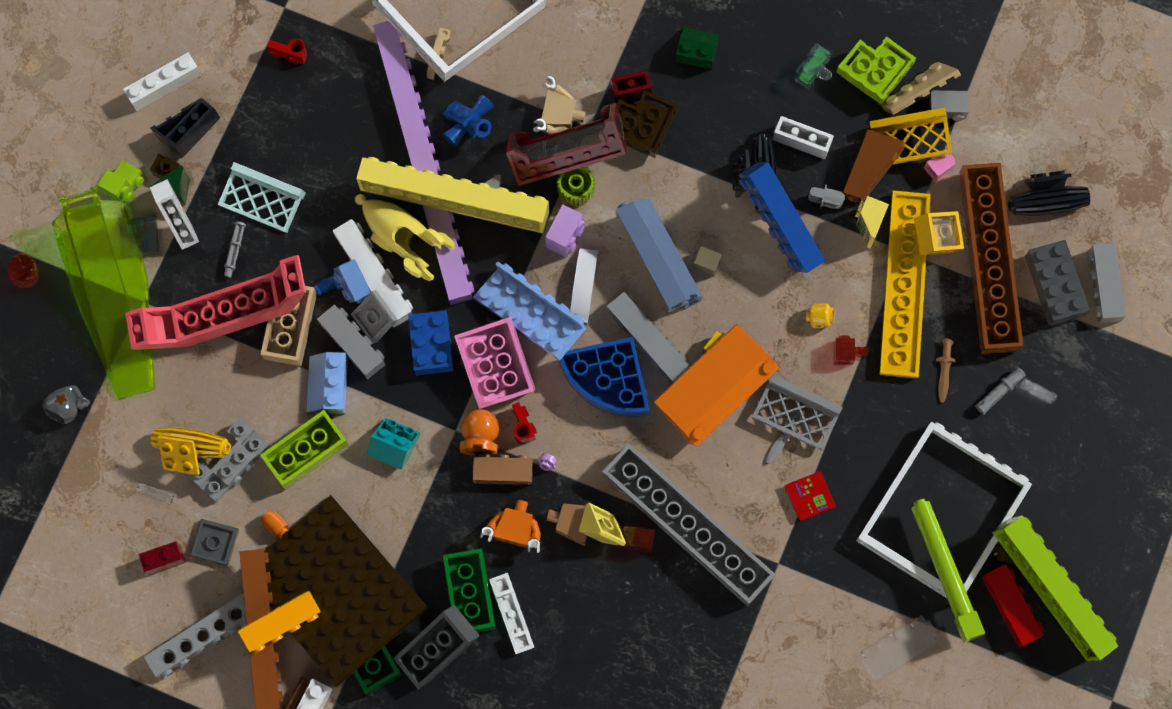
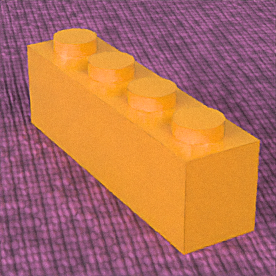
(278, 621)

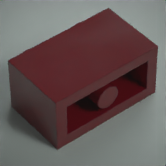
(630, 86)
(162, 558)

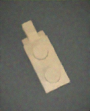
(442, 38)

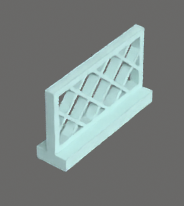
(263, 181)

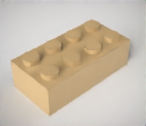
(288, 334)

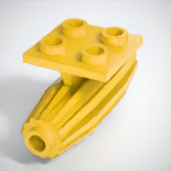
(183, 446)

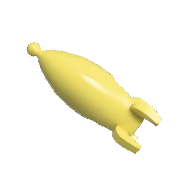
(394, 229)

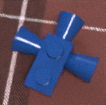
(467, 120)

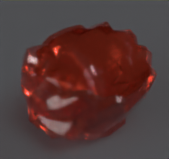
(23, 271)

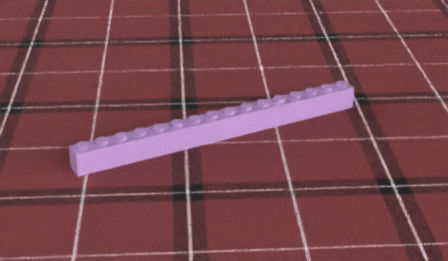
(421, 156)

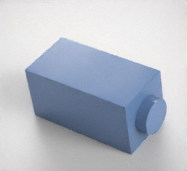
(352, 281)

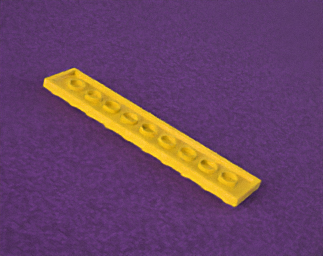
(903, 288)

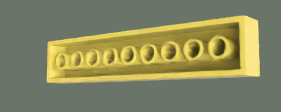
(453, 194)

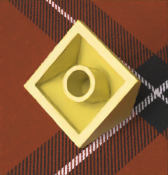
(601, 526)

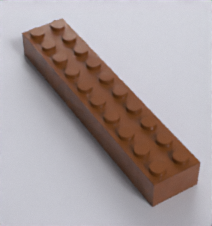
(991, 258)

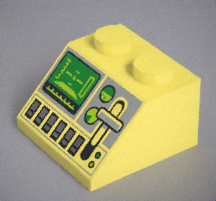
(870, 218)

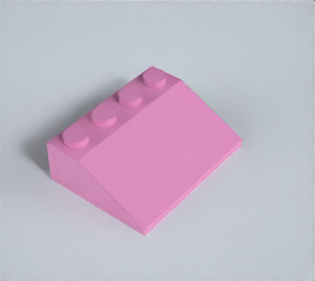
(495, 362)

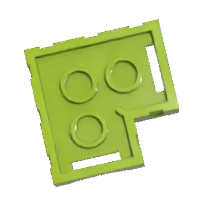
(876, 70)

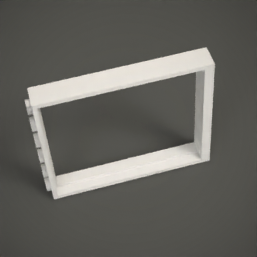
(431, 57)
(971, 450)

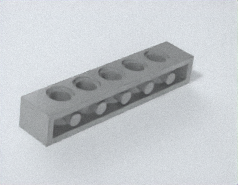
(157, 657)

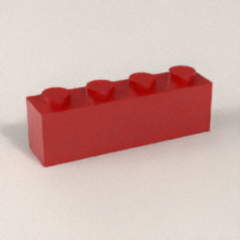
(1012, 605)

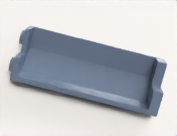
(659, 254)

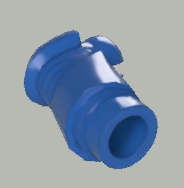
(326, 285)

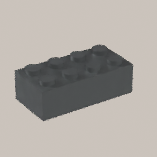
(1057, 283)
(436, 647)

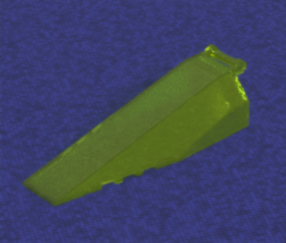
(107, 281)

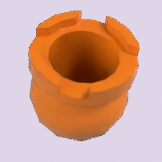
(479, 431)

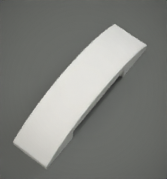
(584, 283)
(511, 613)

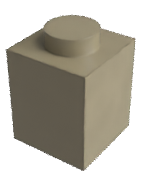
(706, 260)

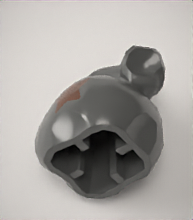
(64, 404)

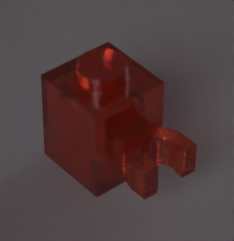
(846, 351)

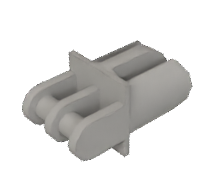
(827, 197)

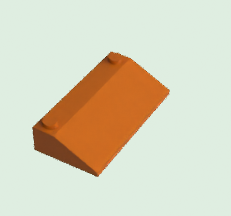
(716, 385)

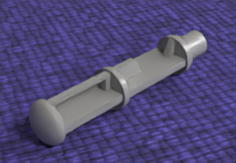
(235, 244)

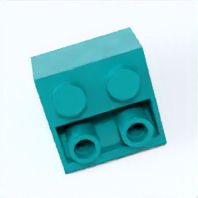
(392, 443)

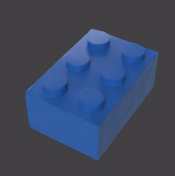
(431, 343)

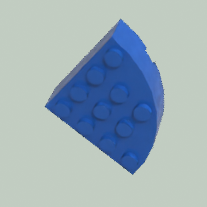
(608, 377)

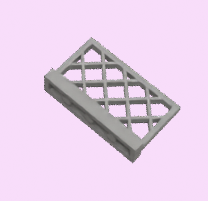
(803, 397)

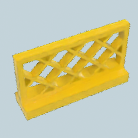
(913, 121)

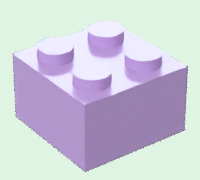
(564, 231)

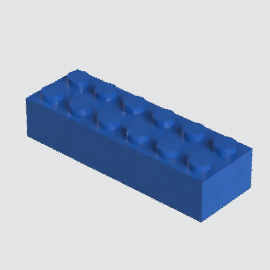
(781, 217)

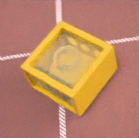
(939, 233)

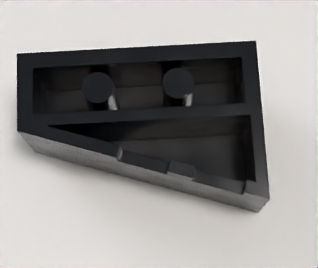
(187, 127)

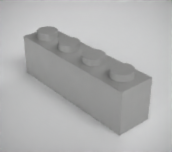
(1106, 283)
(351, 341)

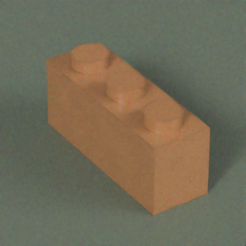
(502, 470)

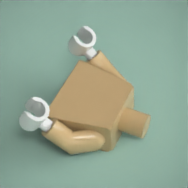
(558, 110)

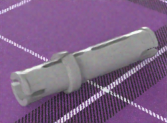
(1007, 384)

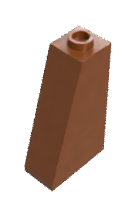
(872, 163)

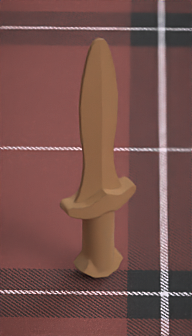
(945, 362)

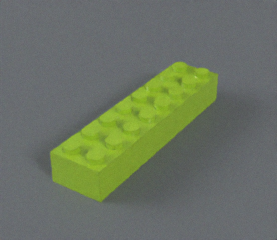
(1055, 588)

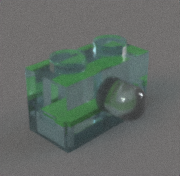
(813, 67)

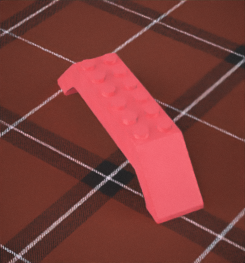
(219, 311)

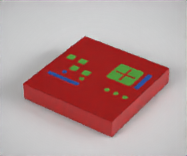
(810, 496)

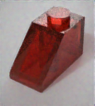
(638, 538)

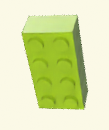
(304, 449)

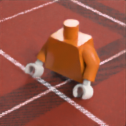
(514, 527)

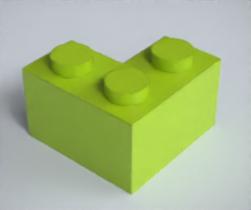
(122, 182)

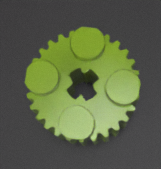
(576, 195)

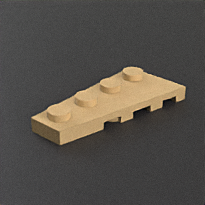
(919, 87)

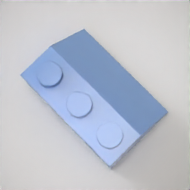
(327, 383)

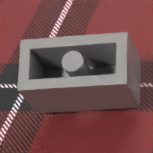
(955, 103)

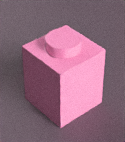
(940, 166)

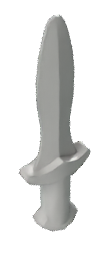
(780, 442)

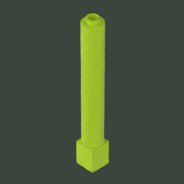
(965, 617)

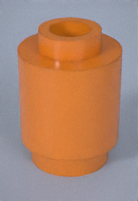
(274, 524)

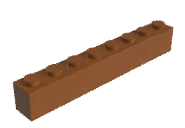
(257, 602)

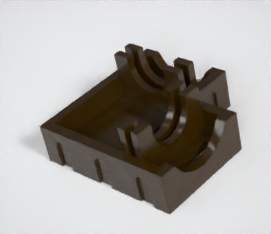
(646, 123)

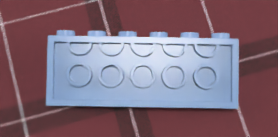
(532, 312)

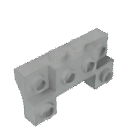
(230, 469)

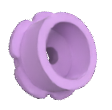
(547, 462)

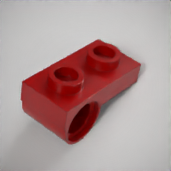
(286, 51)
(521, 414)

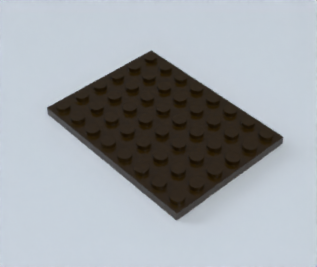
(352, 583)

